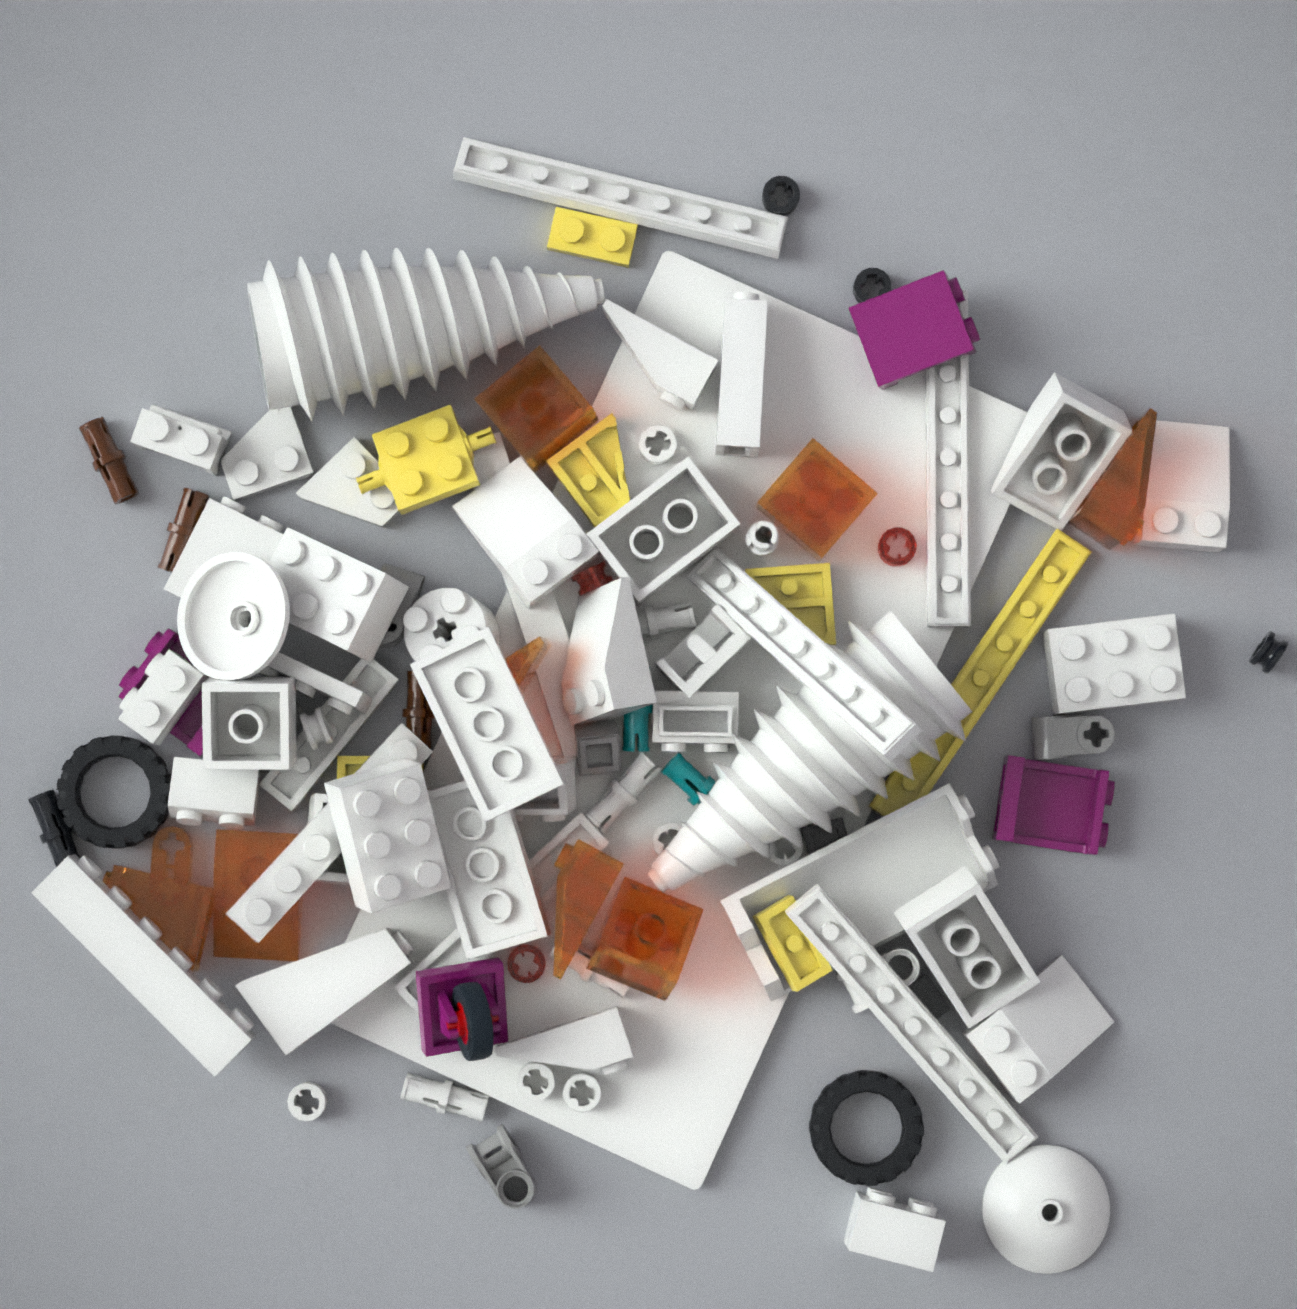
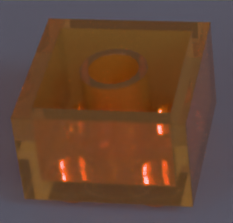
(536, 408)
(816, 500)
(645, 939)

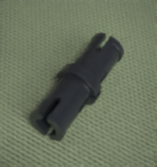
(53, 827)

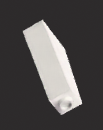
(741, 376)
(316, 990)

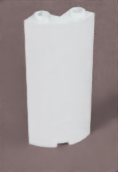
(870, 874)

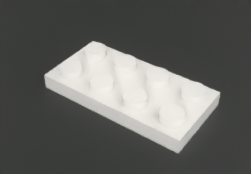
(487, 724)
(488, 874)

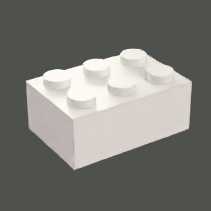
(664, 530)
(336, 594)
(1113, 664)
(387, 835)
(966, 946)

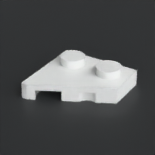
(267, 456)
(337, 487)

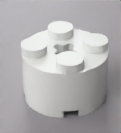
(437, 613)

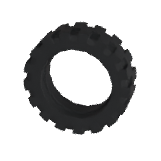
(70, 794)
(903, 1154)

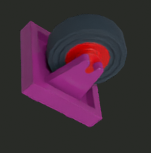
(462, 1008)

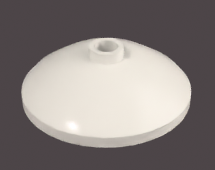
(217, 611)
(1021, 1190)

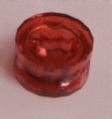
(910, 545)
(591, 578)
(513, 967)

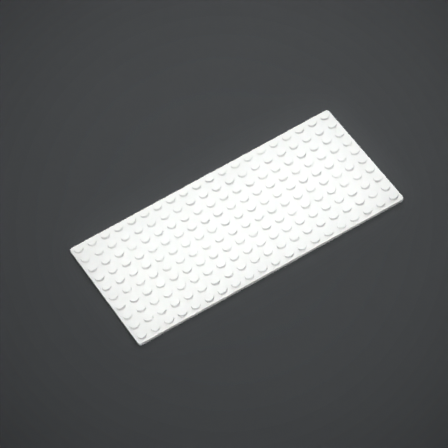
(712, 1028)

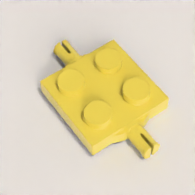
(426, 459)

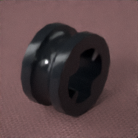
(769, 189)
(861, 280)
(1268, 652)

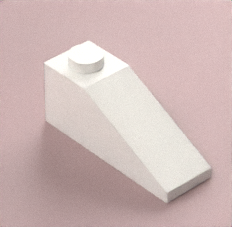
(667, 361)
(581, 1043)

